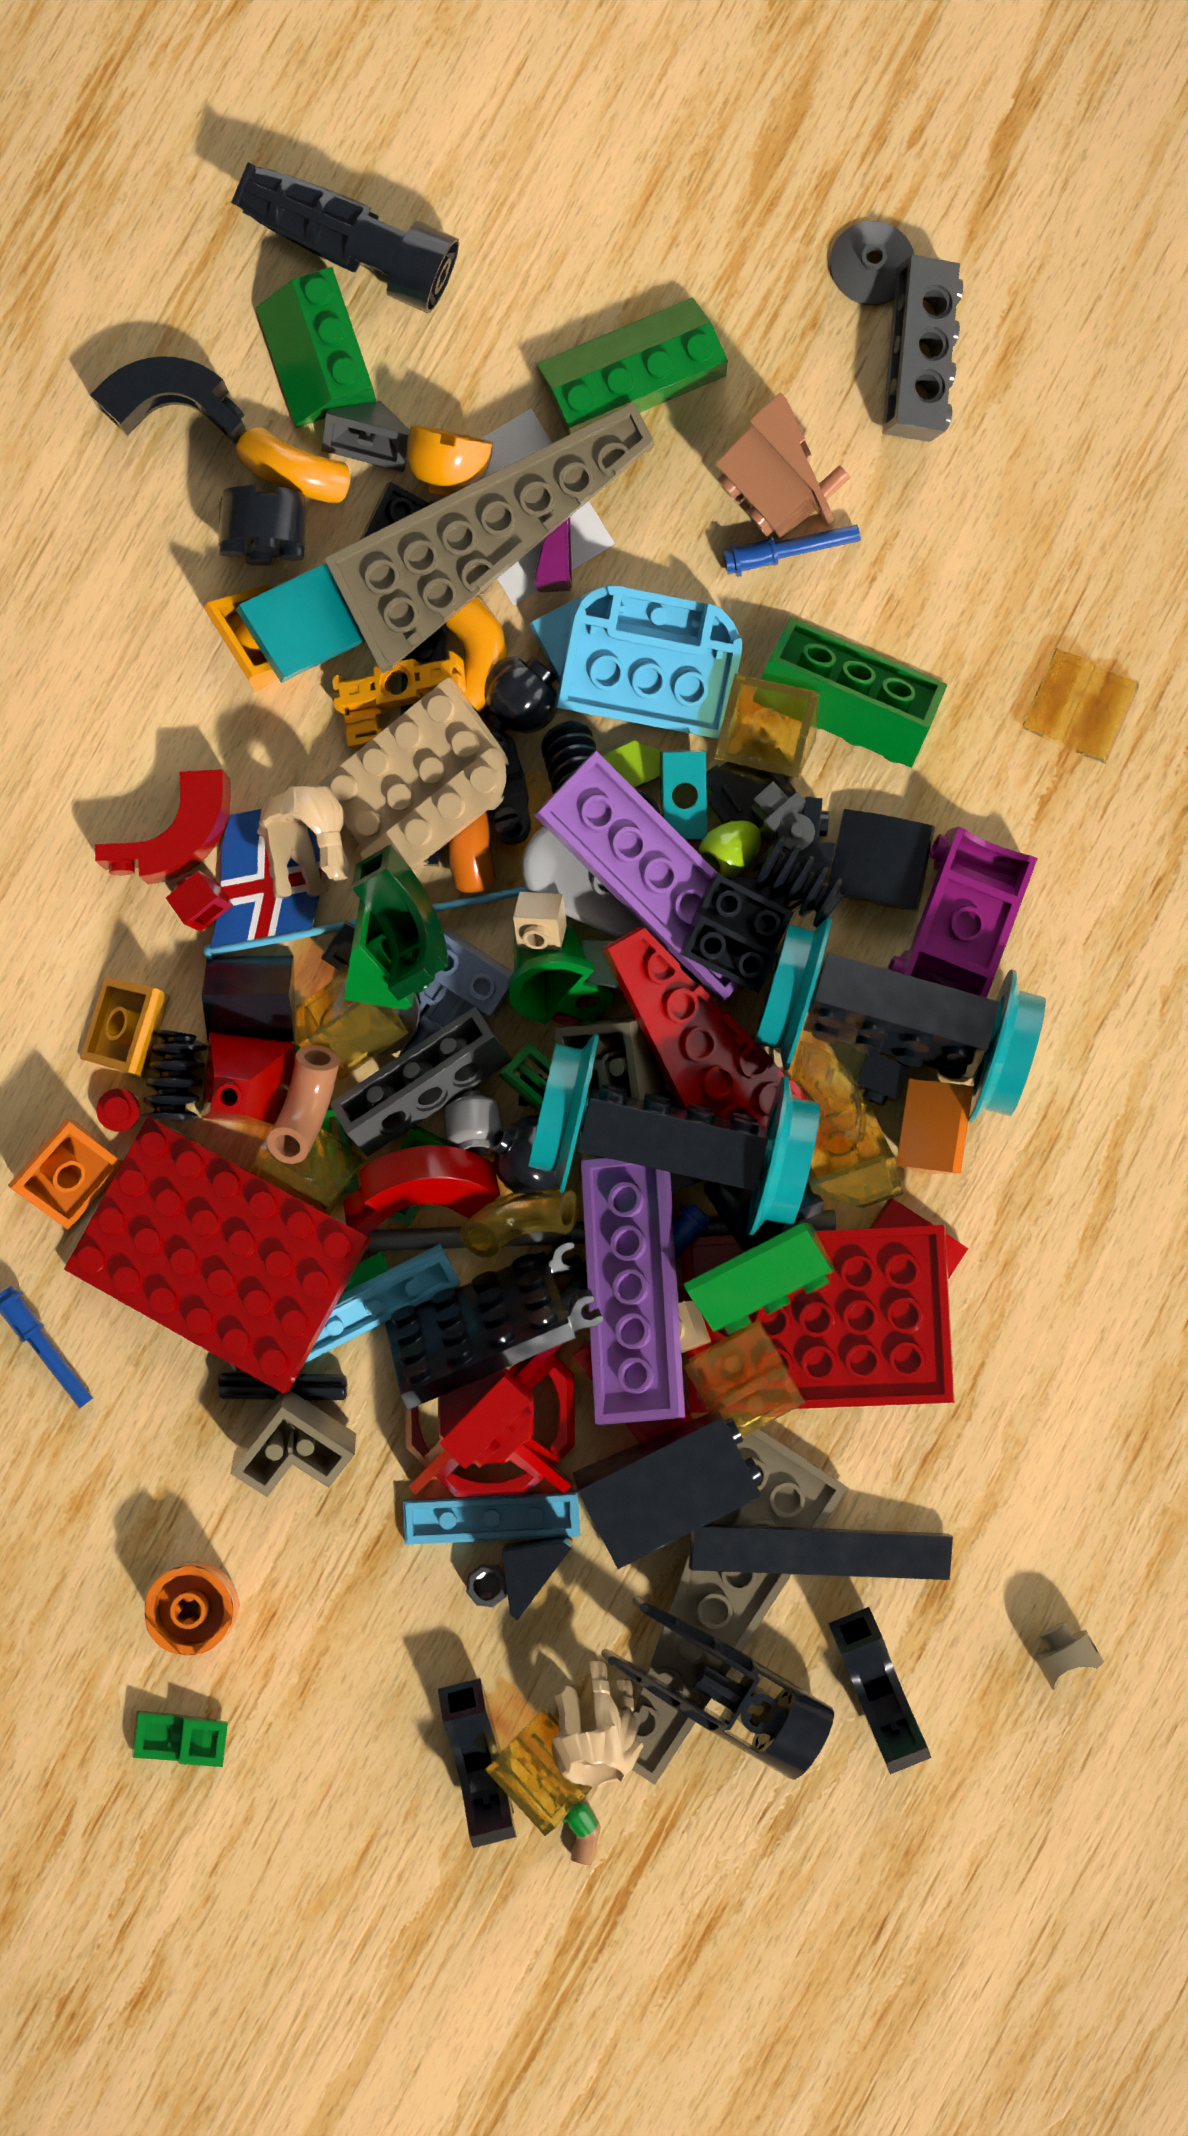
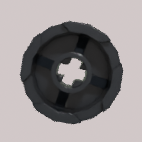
(262, 524)

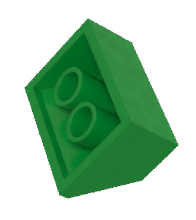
(314, 347)
(761, 1278)

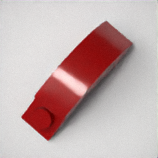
(186, 842)
(418, 1177)

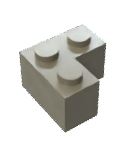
(621, 1054)
(297, 1435)

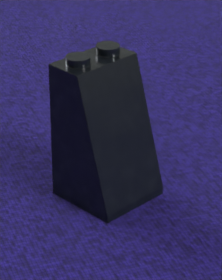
(667, 1486)

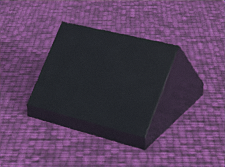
(250, 996)
(529, 1567)

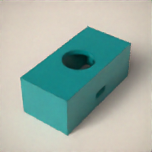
(679, 768)

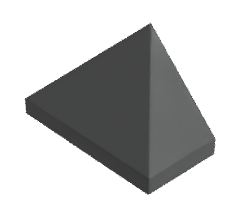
(366, 434)

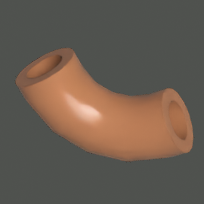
(304, 1105)

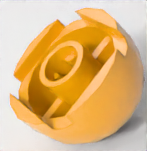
(447, 458)

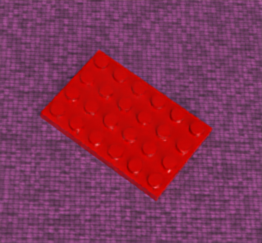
(217, 1255)
(866, 1335)

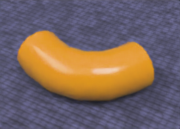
(292, 467)
(483, 647)

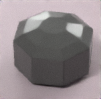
(487, 1585)

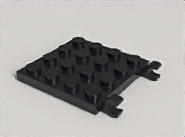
(486, 1325)

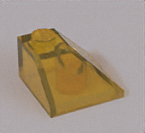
(853, 1169)

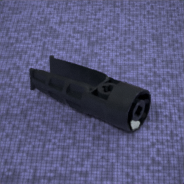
(350, 234)
(786, 1732)

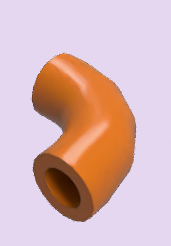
(472, 857)

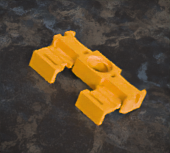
(364, 702)

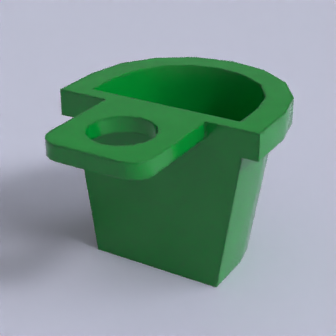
(554, 981)

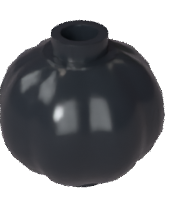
(520, 695)
(512, 1158)

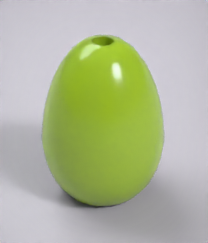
(731, 847)

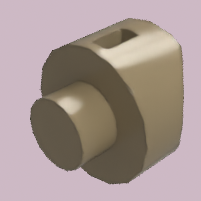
(1066, 1652)

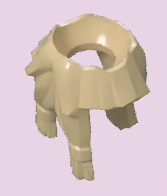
(285, 835)
(608, 1750)

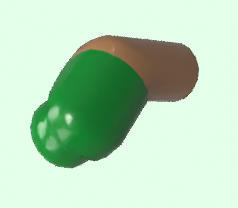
(587, 1831)

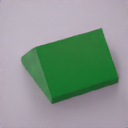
(371, 965)

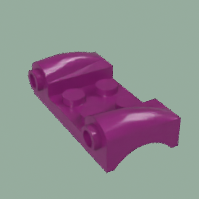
(967, 913)

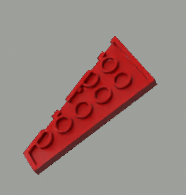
(694, 1042)

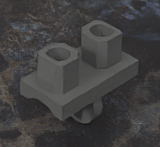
(782, 816)

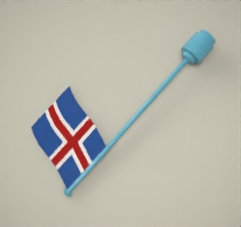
(260, 917)

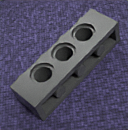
(904, 410)
(420, 1081)

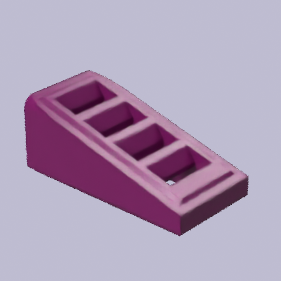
(555, 561)

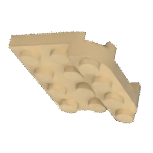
(421, 778)

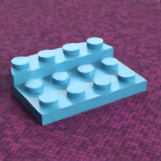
(649, 660)

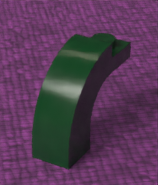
(406, 918)

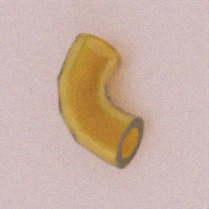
(518, 1215)

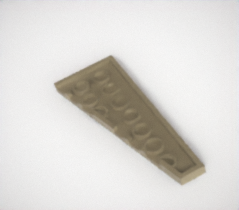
(443, 556)
(728, 1602)

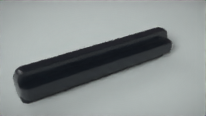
(306, 1386)

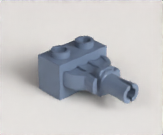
(467, 982)

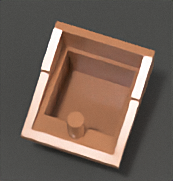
(773, 472)

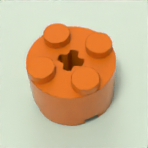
(166, 1607)

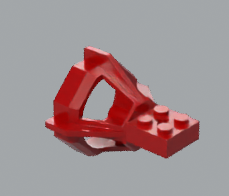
(495, 1424)

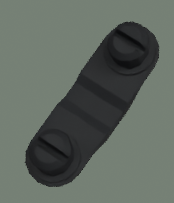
(512, 816)

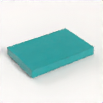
(301, 623)

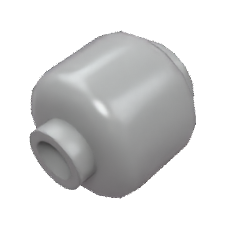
(472, 1122)

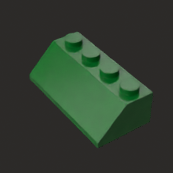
(635, 364)
(861, 692)

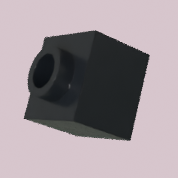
(881, 1079)

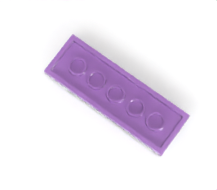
(633, 856)
(635, 1290)

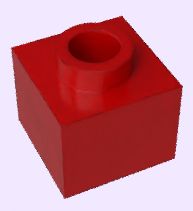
(198, 900)

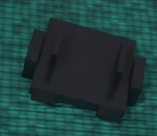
(737, 786)

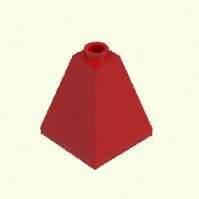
(246, 1079)

